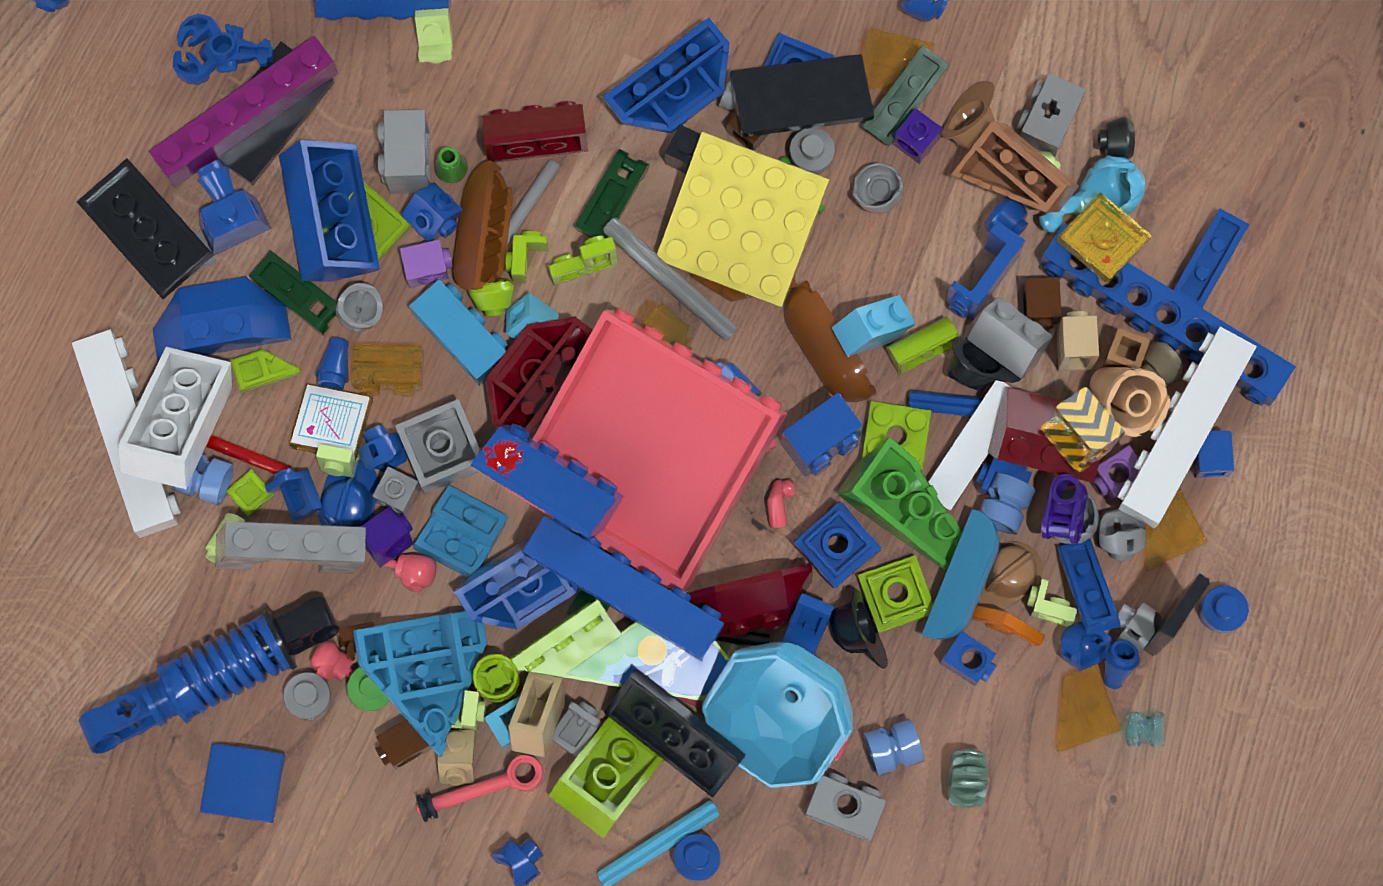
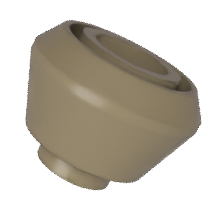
(1164, 362)

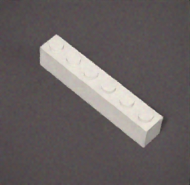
(114, 403)
(1186, 428)

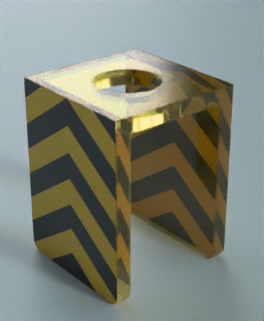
(1082, 430)

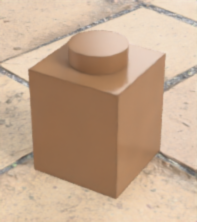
(1126, 350)

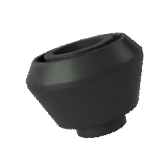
(1117, 138)

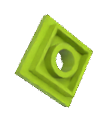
(910, 420)
(891, 614)

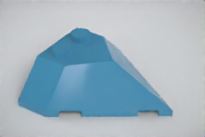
(424, 668)

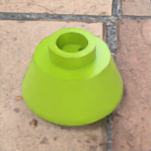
(493, 297)

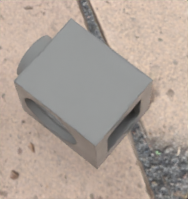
(397, 492)

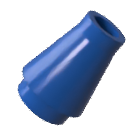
(216, 180)
(334, 368)
(1120, 662)

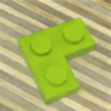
(595, 256)

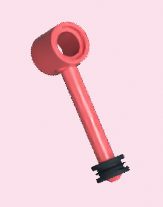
(429, 805)

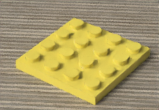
(742, 219)

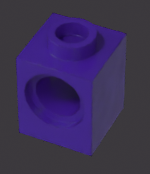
(917, 136)
(387, 536)

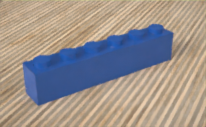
(623, 588)

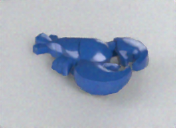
(219, 51)

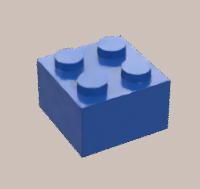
(822, 435)

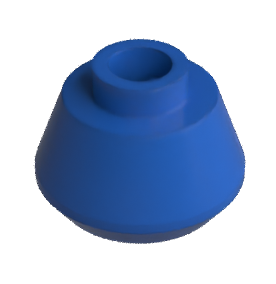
(1010, 214)

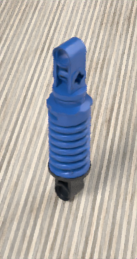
(190, 685)

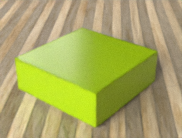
(249, 493)

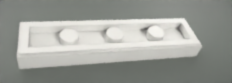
(968, 449)

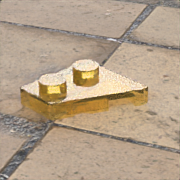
(888, 55)
(1174, 535)
(1085, 710)

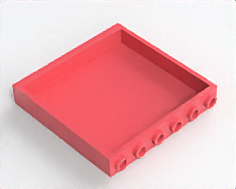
(668, 438)

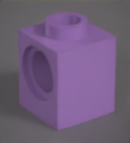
(426, 263)
(1123, 460)

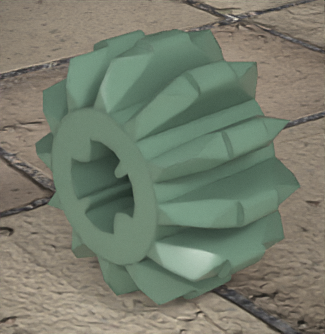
(967, 778)

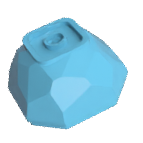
(783, 735)

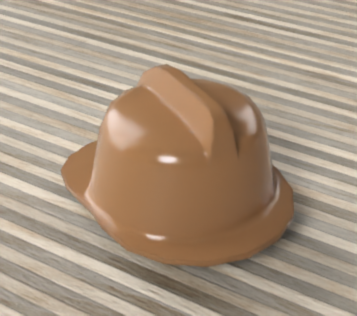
(970, 115)
(1011, 576)

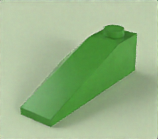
(900, 500)

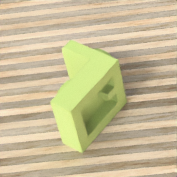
(434, 35)
(1053, 611)

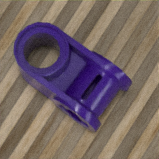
(1064, 512)

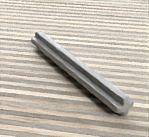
(670, 279)

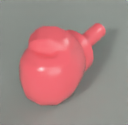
(414, 570)
(331, 662)

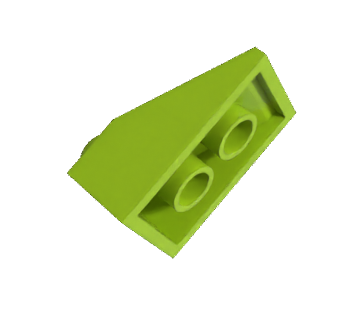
(605, 777)

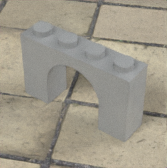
(331, 547)

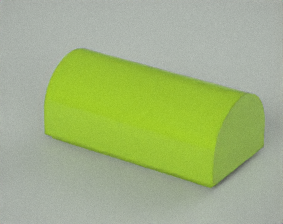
(922, 345)

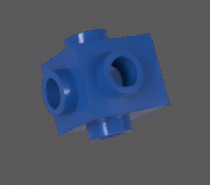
(432, 213)

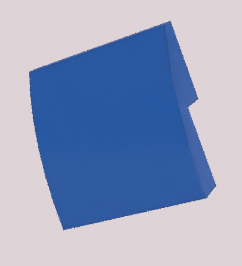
(242, 783)

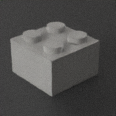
(406, 151)
(439, 446)

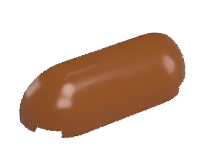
(482, 228)
(811, 327)

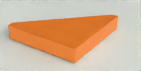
(1007, 624)

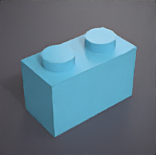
(873, 325)

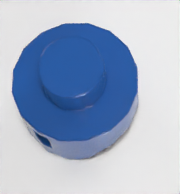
(381, 449)
(1223, 609)
(1082, 649)
(697, 857)
(520, 859)

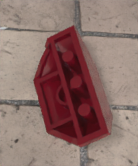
(534, 371)
(756, 600)

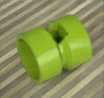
(496, 679)

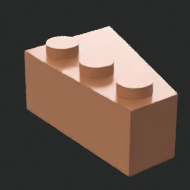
(1015, 169)

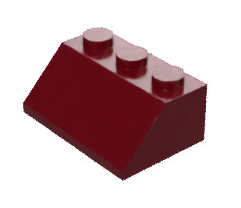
(534, 132)
(1020, 439)

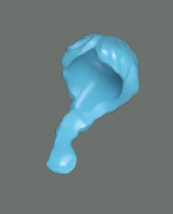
(1114, 178)

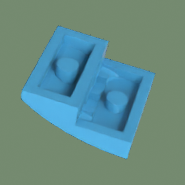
(460, 532)

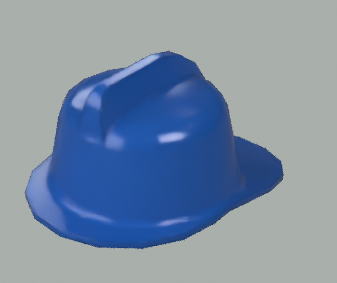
(348, 499)

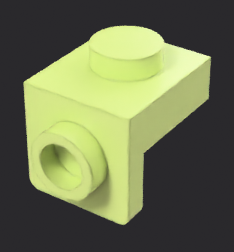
(336, 461)
(471, 712)

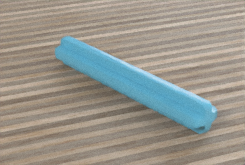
(658, 844)

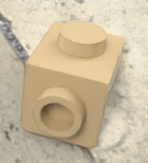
(458, 758)

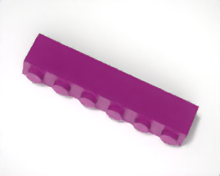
(244, 111)

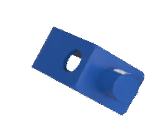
(232, 221)

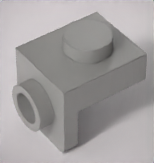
(576, 728)

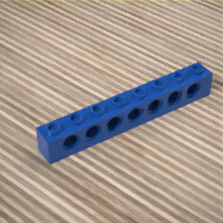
(1186, 315)

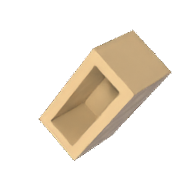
(1077, 342)
(537, 714)

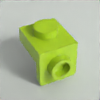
(518, 259)

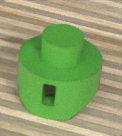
(364, 692)

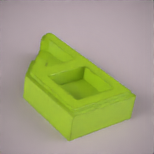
(261, 369)

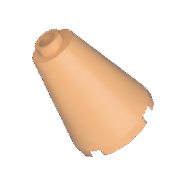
(1132, 397)

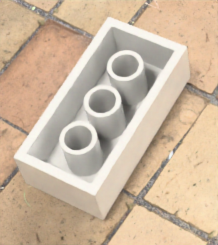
(175, 417)

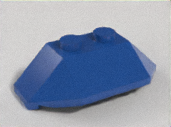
(674, 82)
(221, 319)
(512, 590)

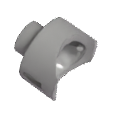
(812, 150)
(359, 307)
(1125, 540)
(1138, 625)
(307, 696)

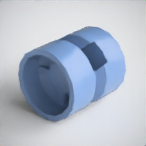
(209, 480)
(1006, 502)
(894, 747)

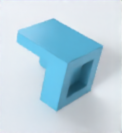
(527, 311)
(500, 720)

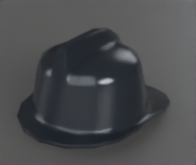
(975, 367)
(855, 630)

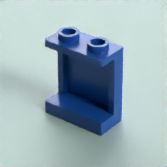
(1007, 249)

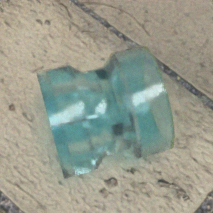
(1145, 729)

